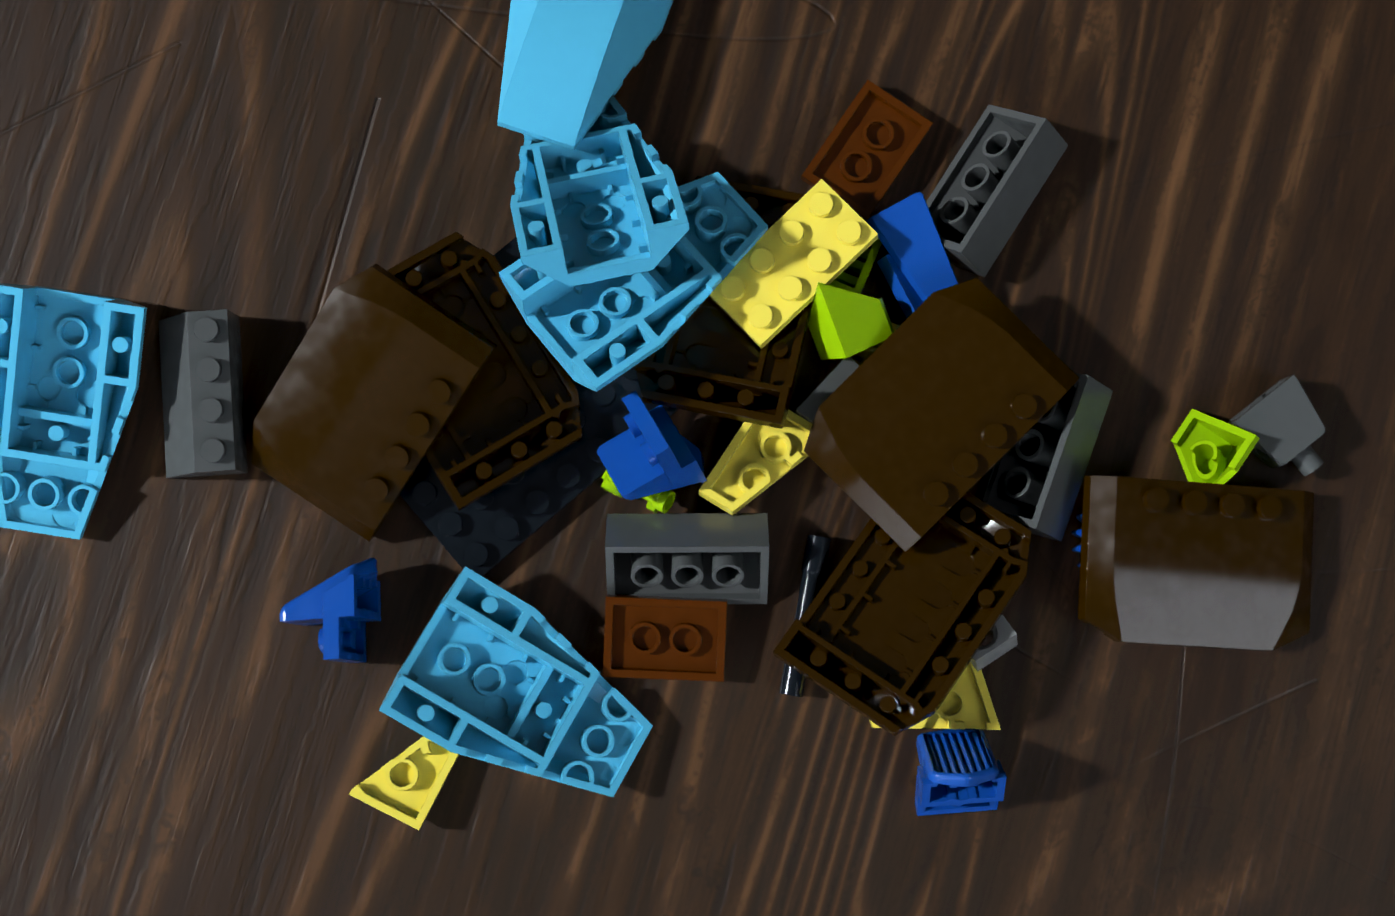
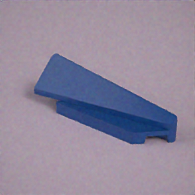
(916, 254)

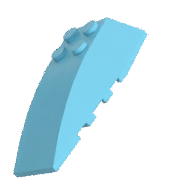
(570, 60)
(596, 207)
(620, 321)
(63, 401)
(514, 692)

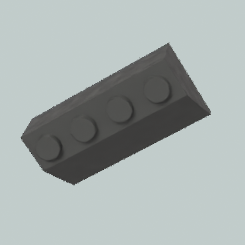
(992, 185)
(202, 394)
(1045, 468)
(689, 556)

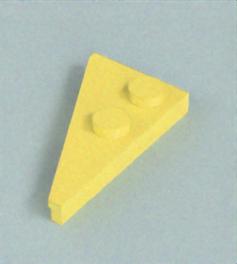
(408, 783)

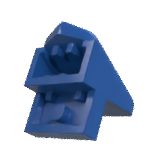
(650, 454)
(343, 608)
(957, 773)

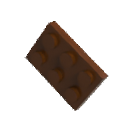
(868, 148)
(664, 638)

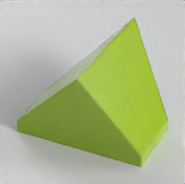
(846, 322)
(1211, 448)

